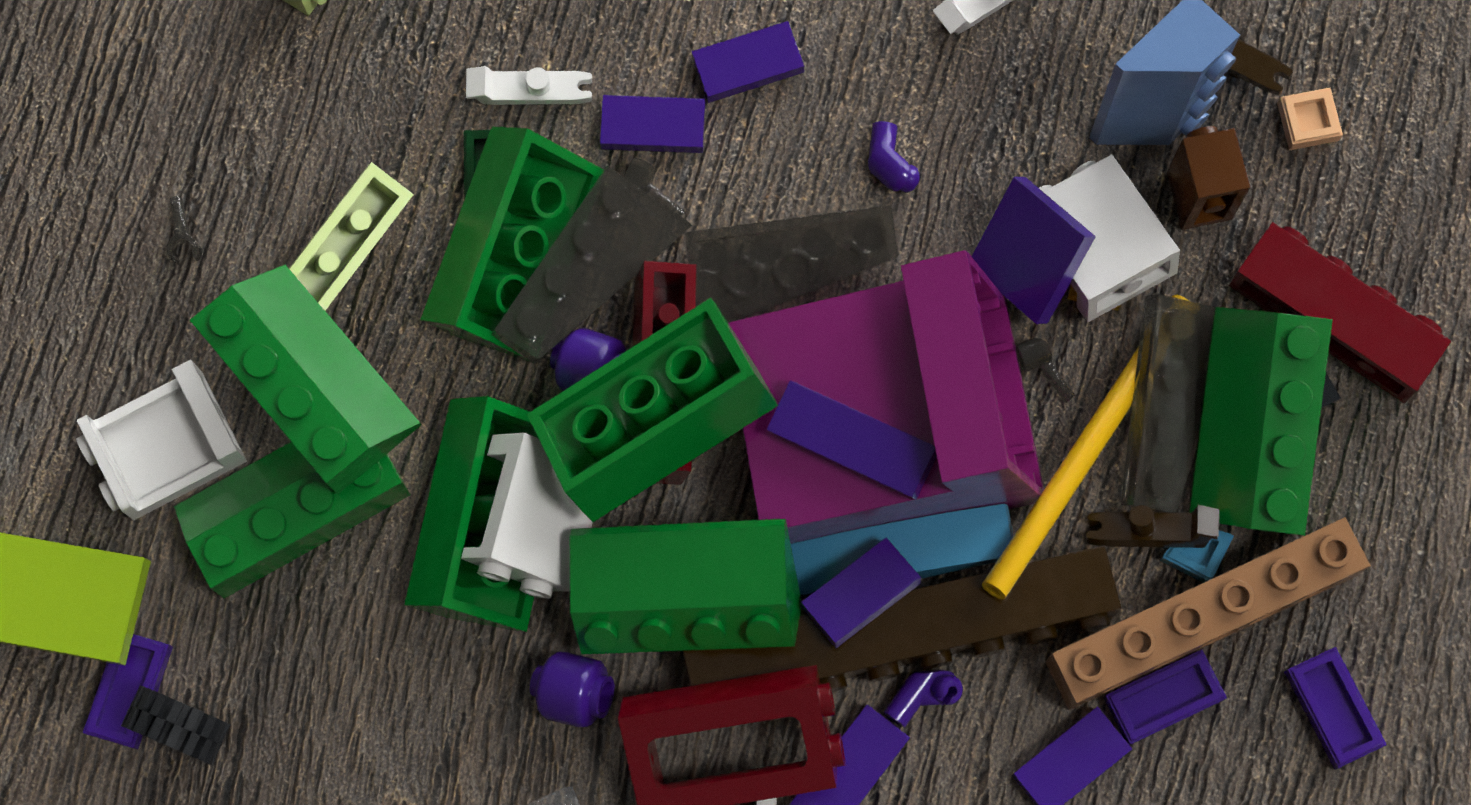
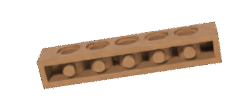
(1207, 613)

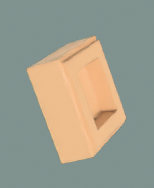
(1309, 118)

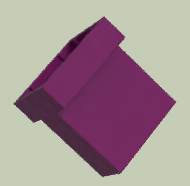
(915, 355)

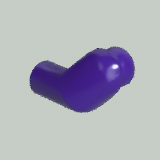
(886, 163)
(923, 689)

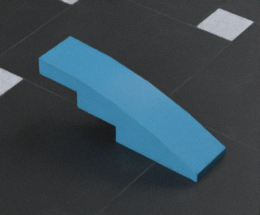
(928, 543)

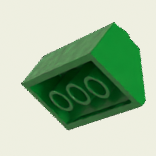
(505, 228)
(306, 375)
(651, 410)
(1261, 418)
(276, 515)
(458, 517)
(684, 587)

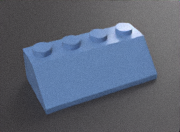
(1167, 79)

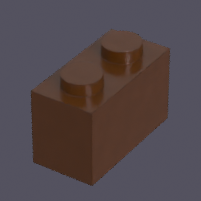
(1208, 177)

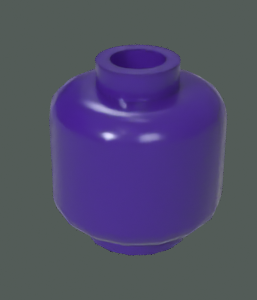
(582, 354)
(572, 689)

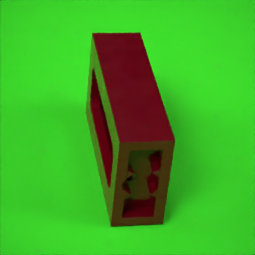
(728, 704)

